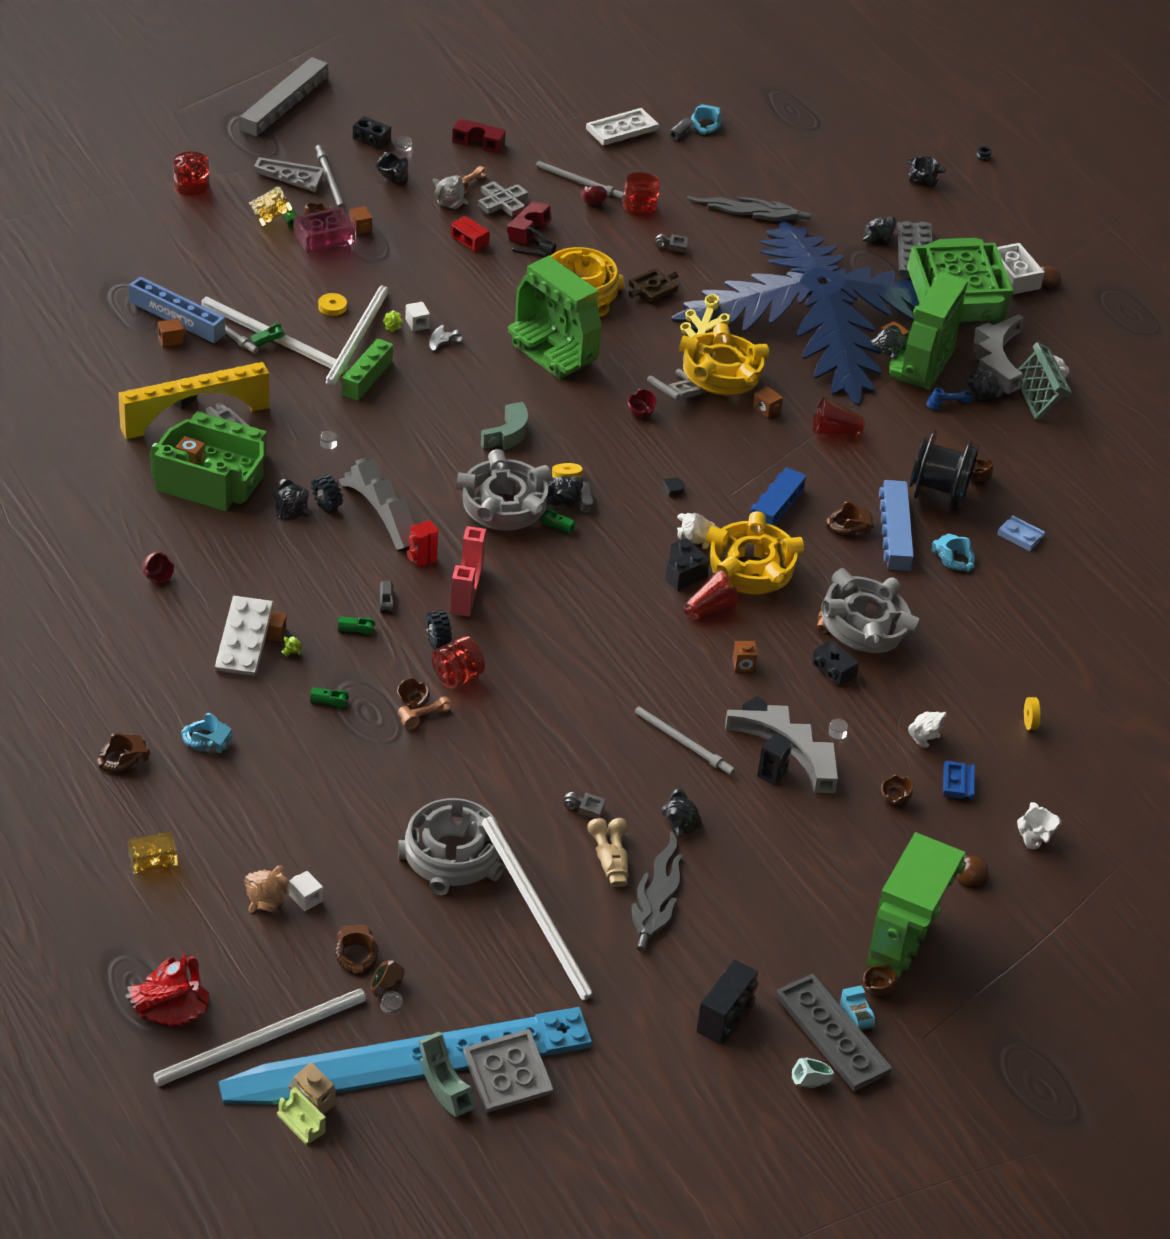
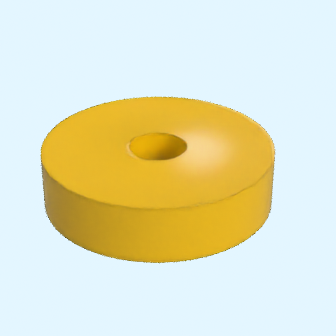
(332, 304)
(567, 469)
(1032, 713)

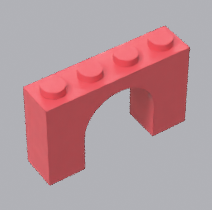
(467, 576)

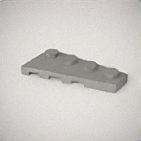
(292, 173)

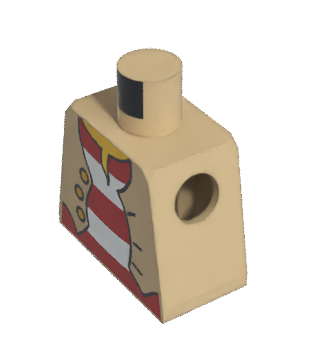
(314, 1087)

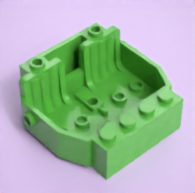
(971, 259)
(556, 318)
(932, 333)
(229, 471)
(912, 901)

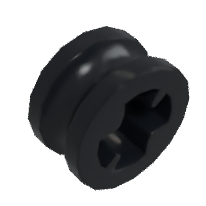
(984, 153)

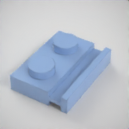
(1021, 533)

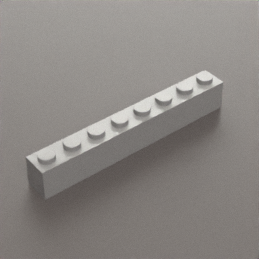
(283, 96)

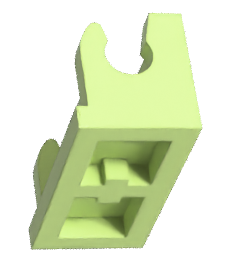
(302, 1116)

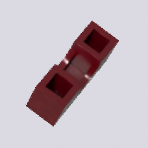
(468, 131)
(534, 215)

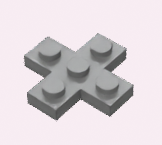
(501, 198)

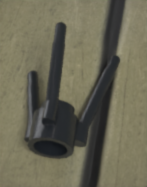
(546, 245)

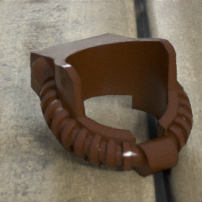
(857, 519)
(121, 742)
(356, 935)

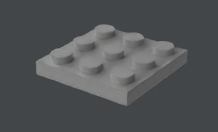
(508, 1070)

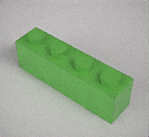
(367, 369)

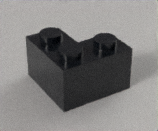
(686, 565)

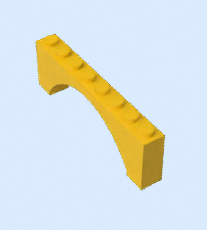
(144, 404)

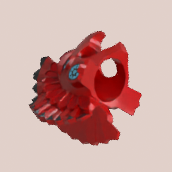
(169, 995)

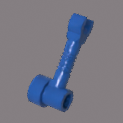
(939, 396)

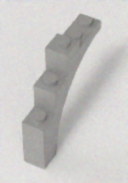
(991, 354)
(380, 493)
(815, 757)

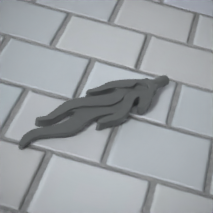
(751, 206)
(650, 919)

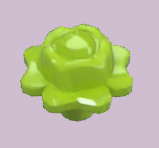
(392, 321)
(292, 645)

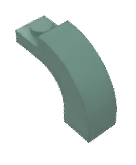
(510, 433)
(446, 1085)

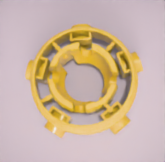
(594, 269)
(729, 358)
(768, 543)

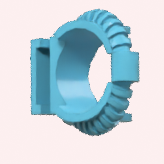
(706, 112)
(945, 548)
(219, 737)

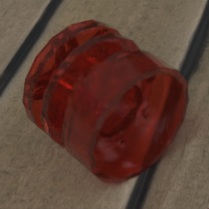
(191, 173)
(641, 193)
(458, 661)

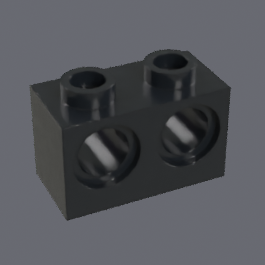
(371, 132)
(774, 759)

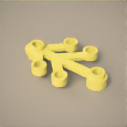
(712, 303)

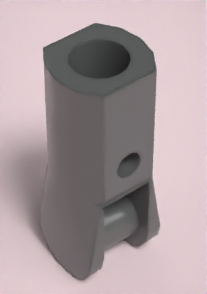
(680, 129)
(585, 498)
(386, 595)

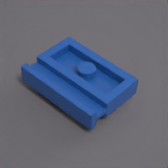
(958, 780)

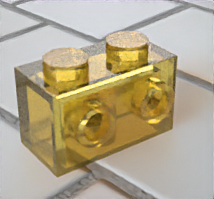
(270, 205)
(152, 852)

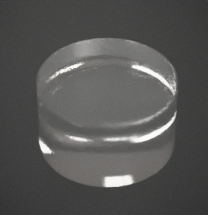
(404, 143)
(328, 439)
(838, 729)
(391, 1002)

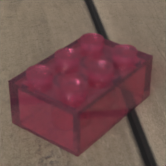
(324, 230)

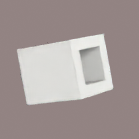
(417, 316)
(306, 890)

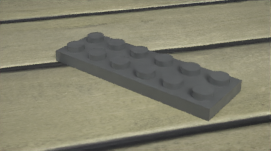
(911, 235)
(833, 1032)

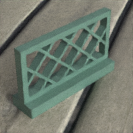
(1050, 372)

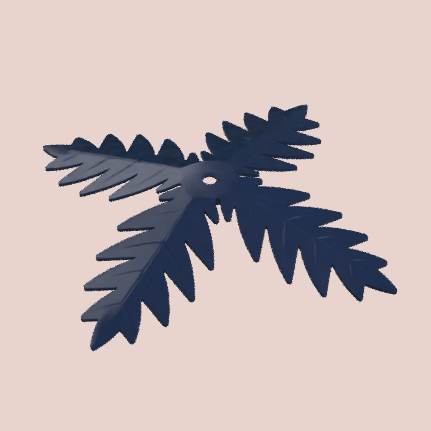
(831, 307)

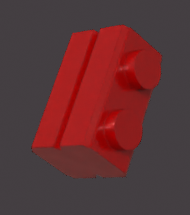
(470, 233)
(423, 543)

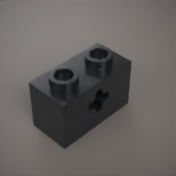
(835, 663)

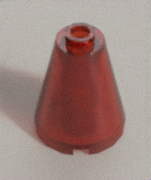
(836, 419)
(712, 597)

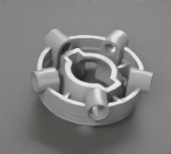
(500, 477)
(848, 601)
(438, 824)

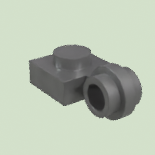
(676, 242)
(589, 805)

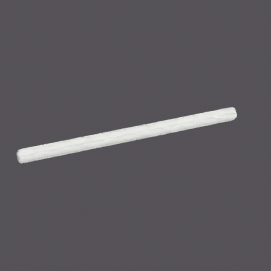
(257, 327)
(356, 336)
(537, 908)
(259, 1037)

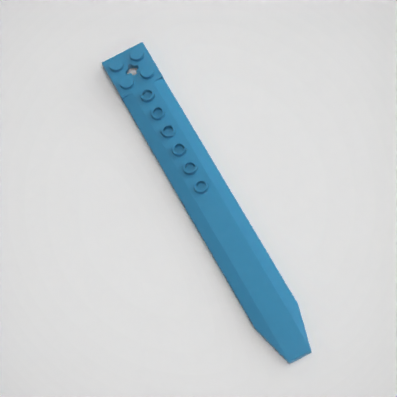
(400, 1059)

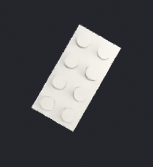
(622, 126)
(244, 635)

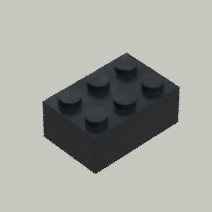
(727, 1002)

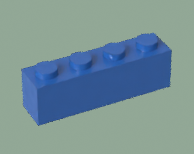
(780, 495)

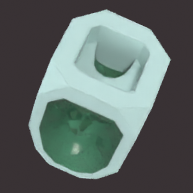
(811, 1073)

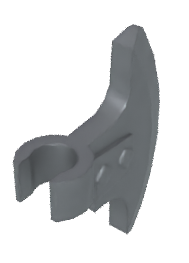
(440, 338)

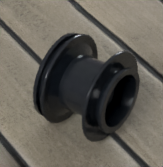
(944, 469)

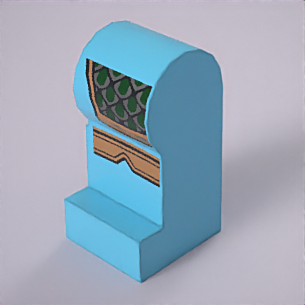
(857, 1008)

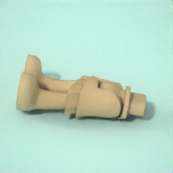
(613, 855)

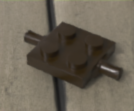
(653, 285)

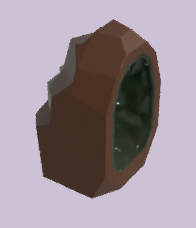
(386, 978)

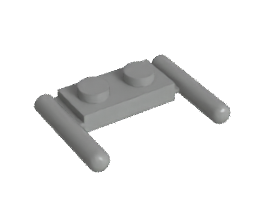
(679, 389)

